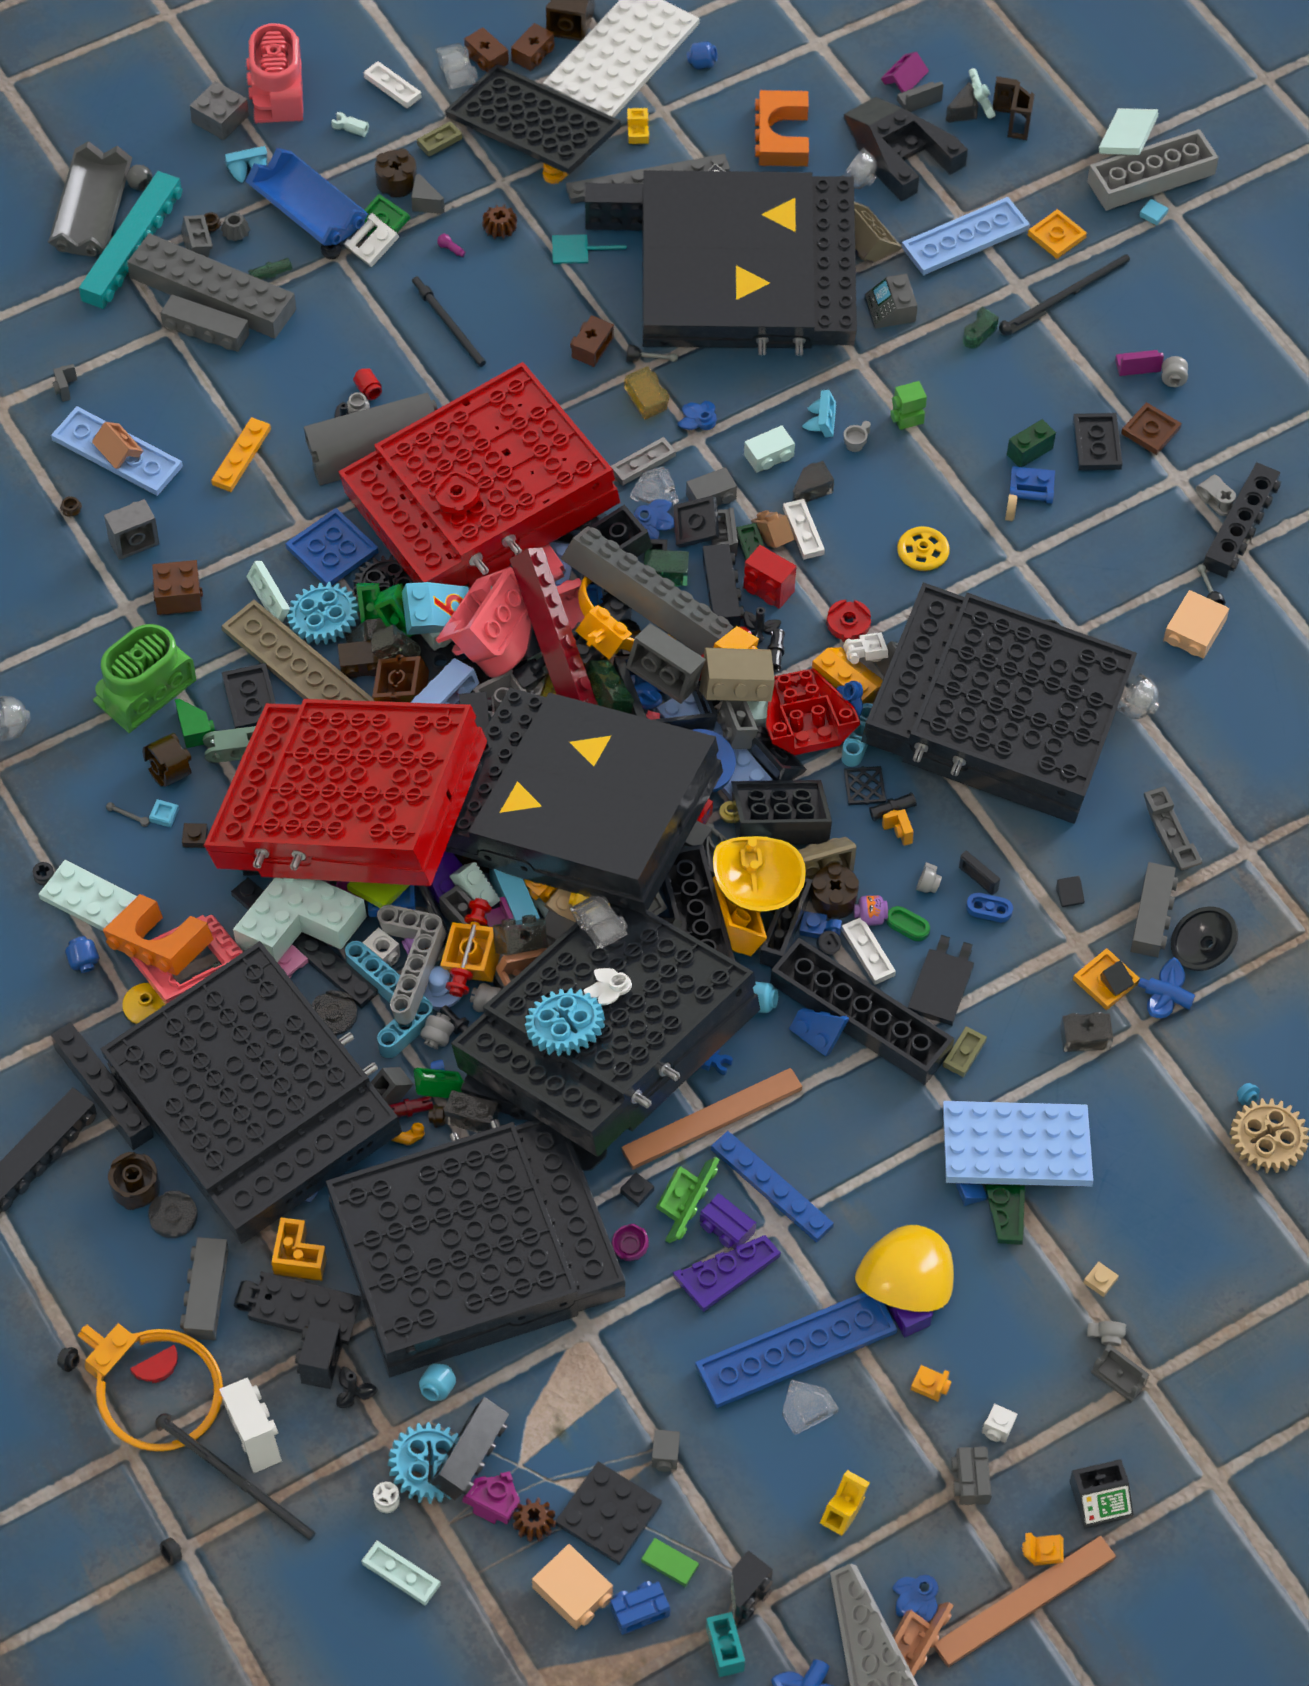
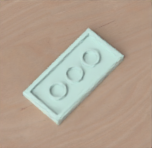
(1128, 131)

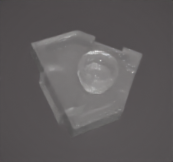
(655, 485)
(807, 1406)

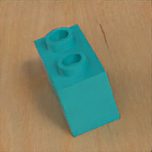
(725, 1644)

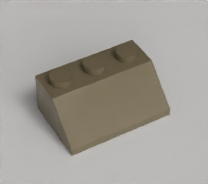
(871, 236)
(737, 674)
(833, 851)

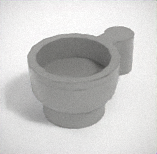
(357, 402)
(856, 436)
(929, 880)
(1109, 1332)

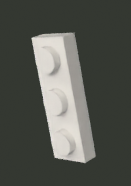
(392, 84)
(803, 529)
(868, 951)

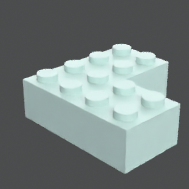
(297, 907)

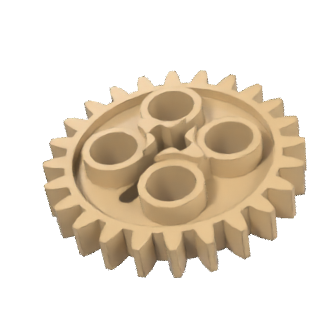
(1279, 1152)

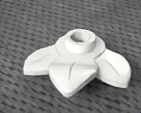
(609, 986)

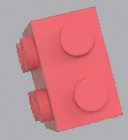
(569, 596)

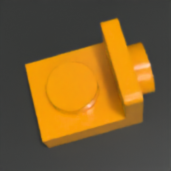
(901, 825)
(931, 1383)
(1043, 1549)

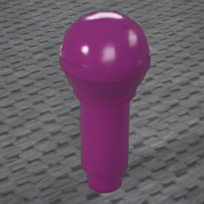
(445, 241)

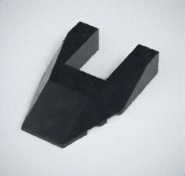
(895, 136)

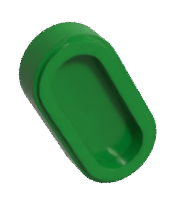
(908, 923)

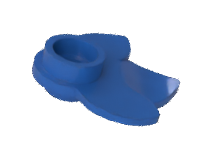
(698, 416)
(658, 517)
(853, 693)
(914, 1599)

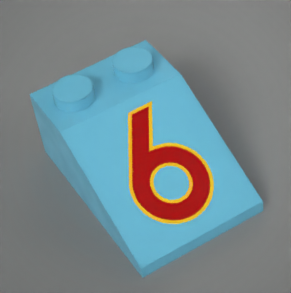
(430, 605)

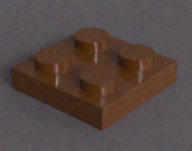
(1151, 428)

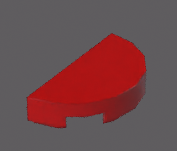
(157, 1367)

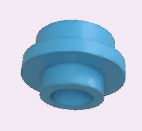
(1247, 1094)

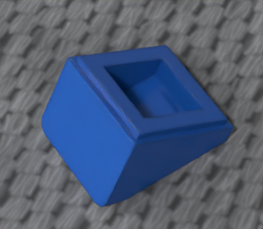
(971, 1193)

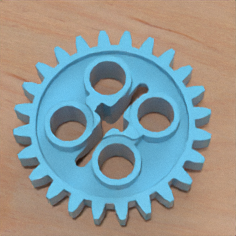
(323, 613)
(553, 1032)
(406, 1461)

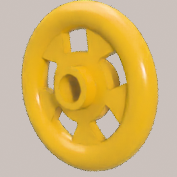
(926, 533)

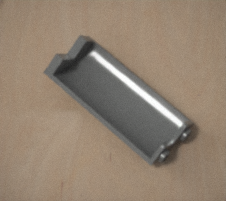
(90, 200)
(353, 436)

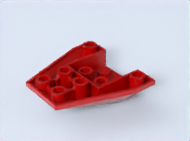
(808, 713)

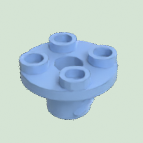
(436, 989)

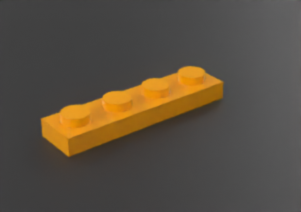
(241, 454)

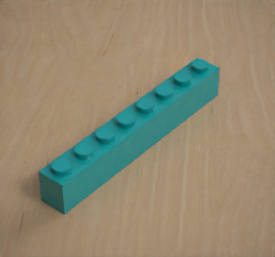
(143, 219)

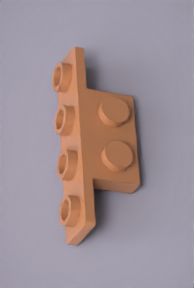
(917, 1636)

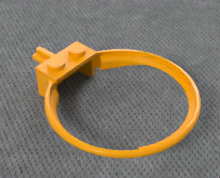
(600, 627)
(112, 1348)

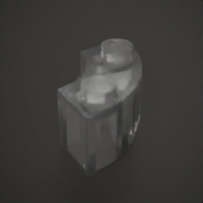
(456, 65)
(599, 921)

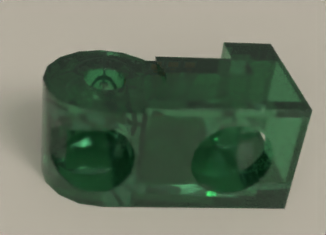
(982, 328)

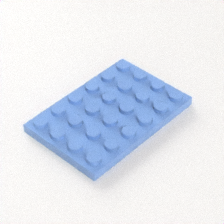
(1017, 1143)

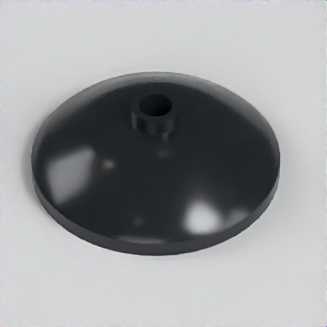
(1200, 930)

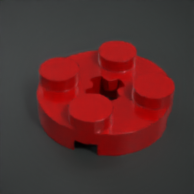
(457, 503)
(844, 609)

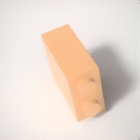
(1196, 624)
(573, 1587)

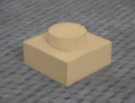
(1101, 1279)

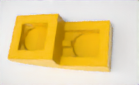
(638, 126)

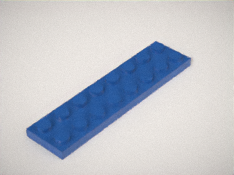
(794, 1348)

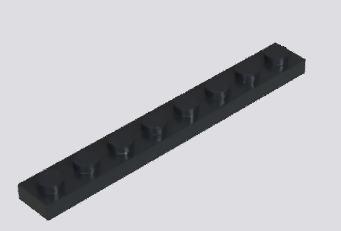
(318, 953)

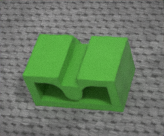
(909, 405)

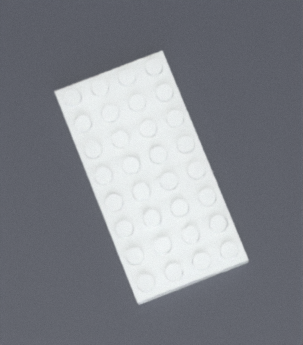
(622, 53)

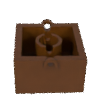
(177, 587)
(400, 679)

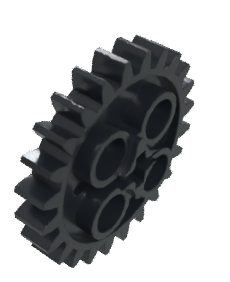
(379, 570)

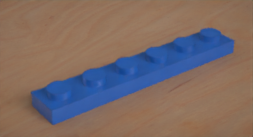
(772, 1186)

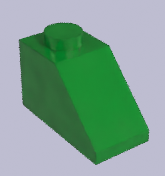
(193, 723)

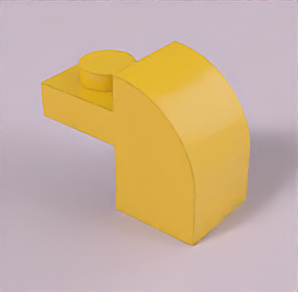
(845, 1503)

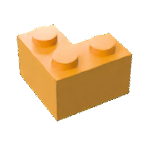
(295, 1257)

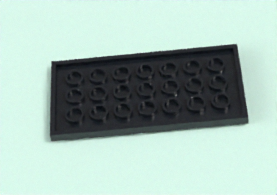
(533, 118)

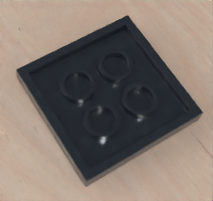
(608, 1513)

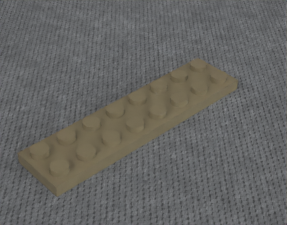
(290, 656)

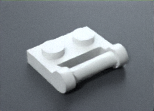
(377, 242)

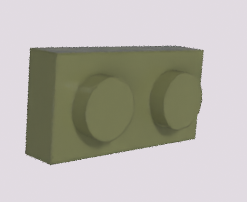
(439, 138)
(964, 1051)

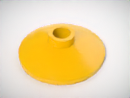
(133, 1006)

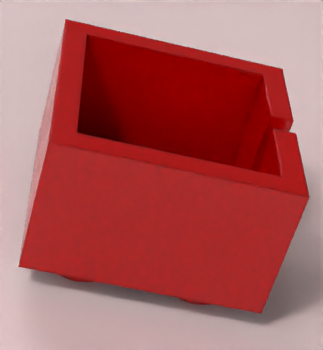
(769, 576)

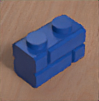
(639, 1607)

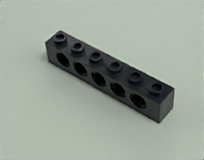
(1241, 520)

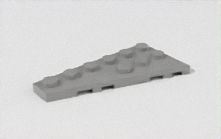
(867, 1641)

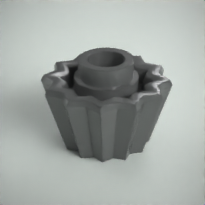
(235, 227)

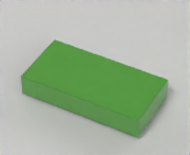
(670, 1562)

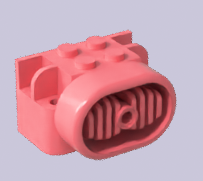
(275, 74)
(491, 624)

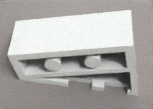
(251, 1424)

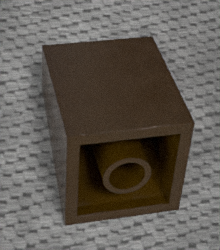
(569, 18)

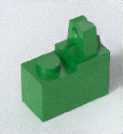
(390, 607)

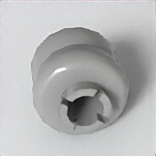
(1174, 371)
(483, 995)
(437, 1030)

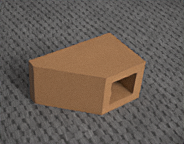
(773, 528)

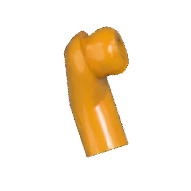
(411, 1136)

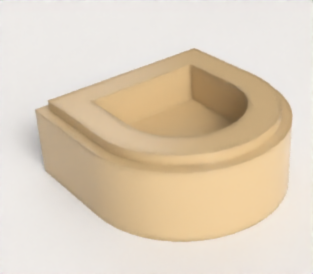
(1011, 507)

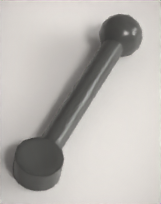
(144, 821)

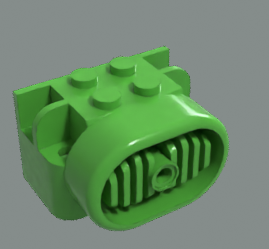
(142, 675)

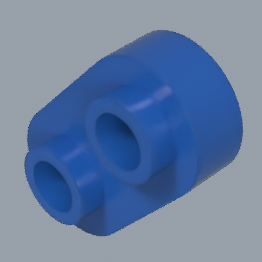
(989, 907)

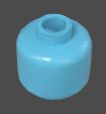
(767, 996)
(437, 1382)

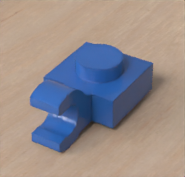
(815, 924)

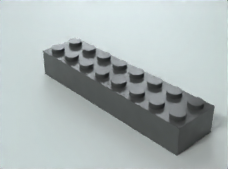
(211, 284)
(645, 590)

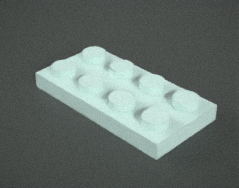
(85, 895)

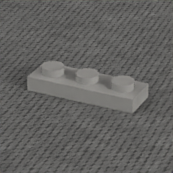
(643, 460)

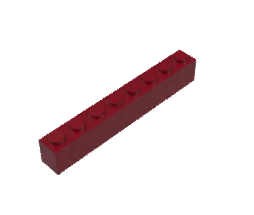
(551, 625)

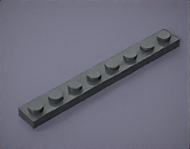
(576, 189)

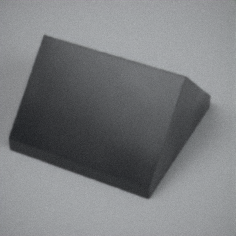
(775, 760)

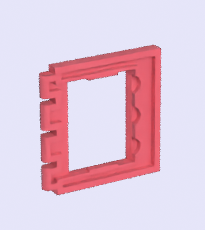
(166, 985)

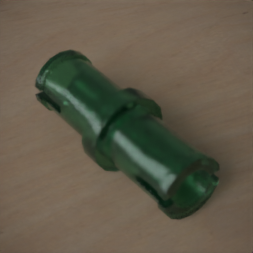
(271, 269)

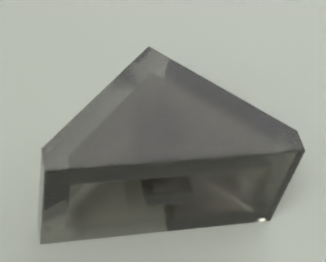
(964, 106)

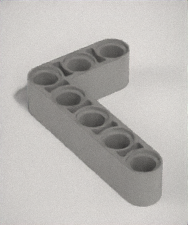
(417, 957)

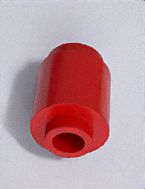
(367, 383)

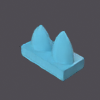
(238, 161)
(826, 419)

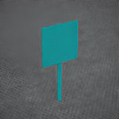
(575, 248)

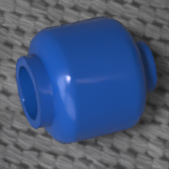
(702, 55)
(82, 954)

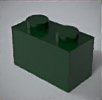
(1031, 443)

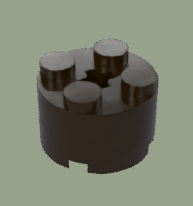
(395, 172)
(167, 760)
(834, 891)
(133, 1180)

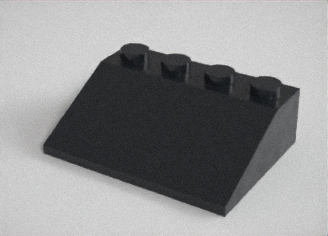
(782, 810)

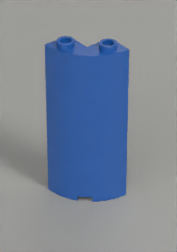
(307, 198)

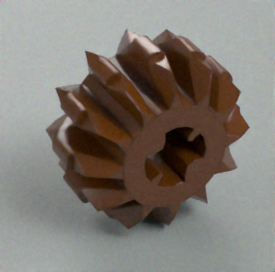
(499, 221)
(533, 1510)

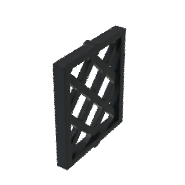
(862, 770)

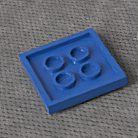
(332, 547)

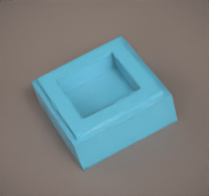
(1153, 212)
(163, 813)

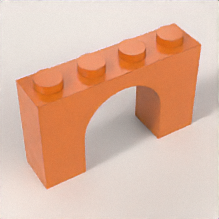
(774, 148)
(169, 953)

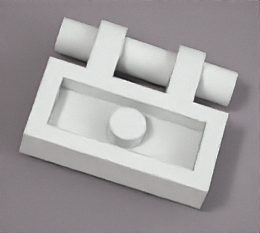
(868, 646)

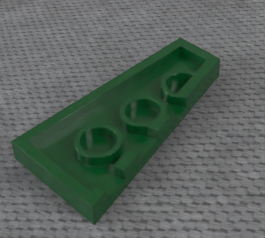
(1007, 1211)

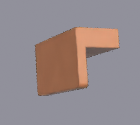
(115, 444)

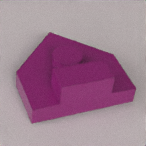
(493, 1498)

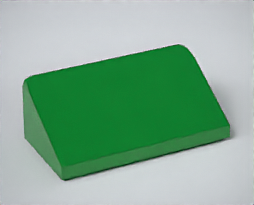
(367, 595)
(437, 1082)

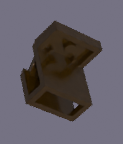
(1013, 99)

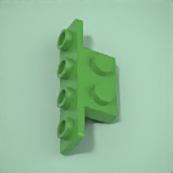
(682, 1196)

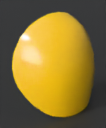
(758, 872)
(908, 1270)

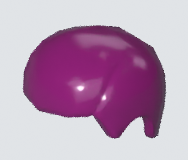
(630, 1242)

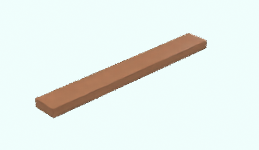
(711, 1118)
(1024, 1601)

